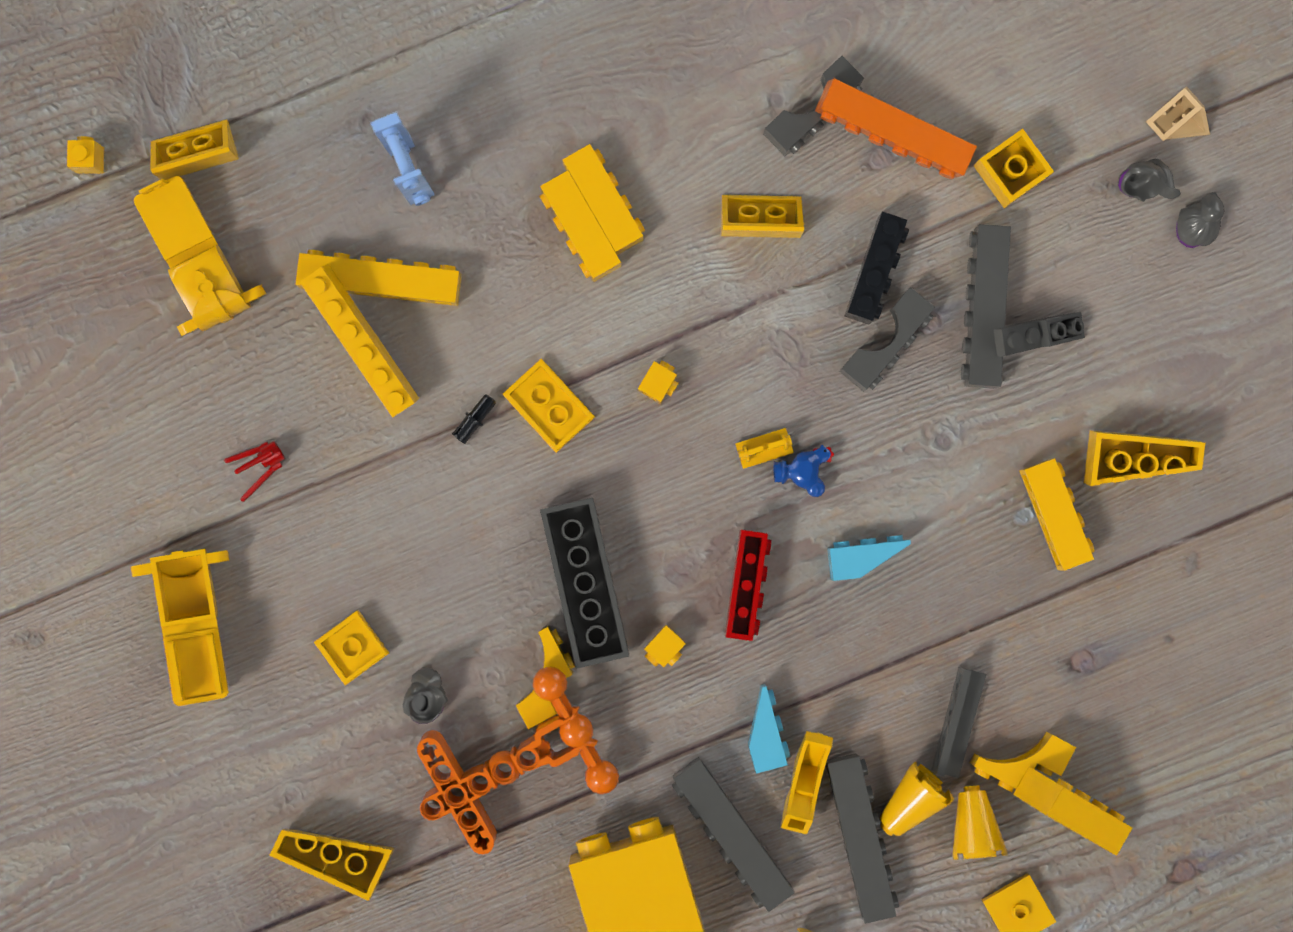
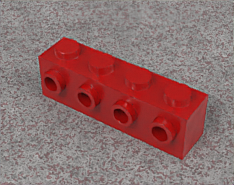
(746, 584)

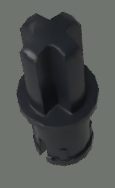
(474, 419)

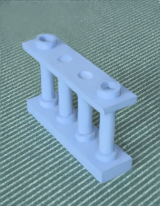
(398, 142)

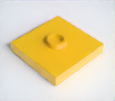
(351, 647)
(1019, 907)

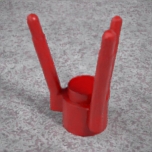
(268, 455)

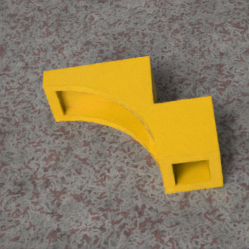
(533, 708)
(1050, 754)
(805, 782)

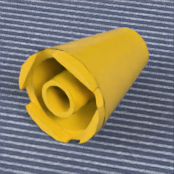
(914, 800)
(976, 826)

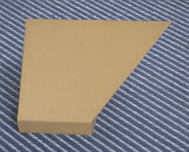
(1180, 117)

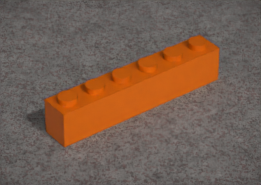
(895, 128)

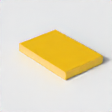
(548, 405)

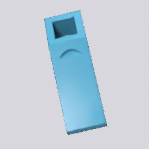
(858, 560)
(764, 739)

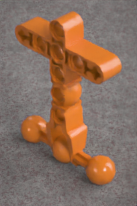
(574, 731)

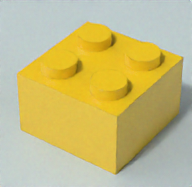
(1013, 168)

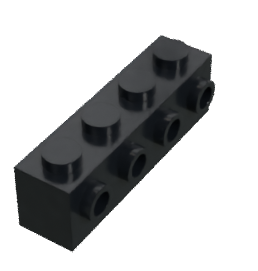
(875, 268)

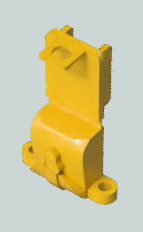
(193, 255)
(189, 623)

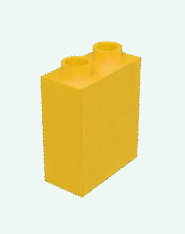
(635, 882)

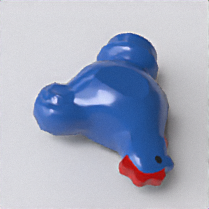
(804, 470)

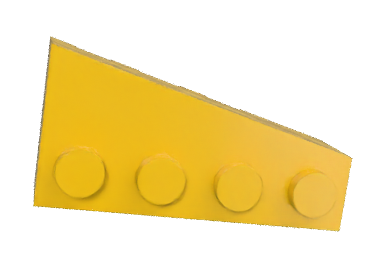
(1131, 456)
(1074, 810)
(338, 861)

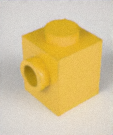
(85, 155)
(659, 381)
(664, 647)

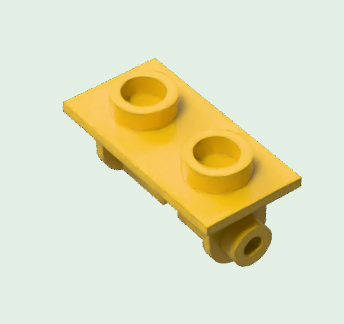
(764, 448)

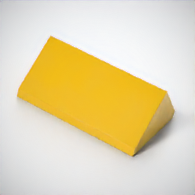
(192, 150)
(762, 216)

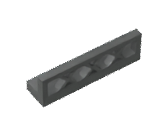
(958, 722)

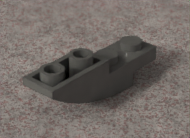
(1038, 333)

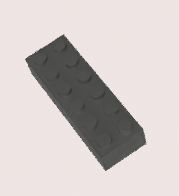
(584, 583)

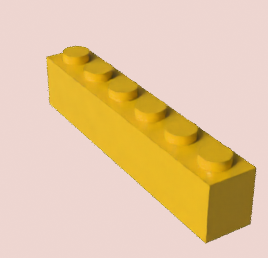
(386, 279)
(359, 340)

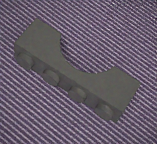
(790, 129)
(908, 315)

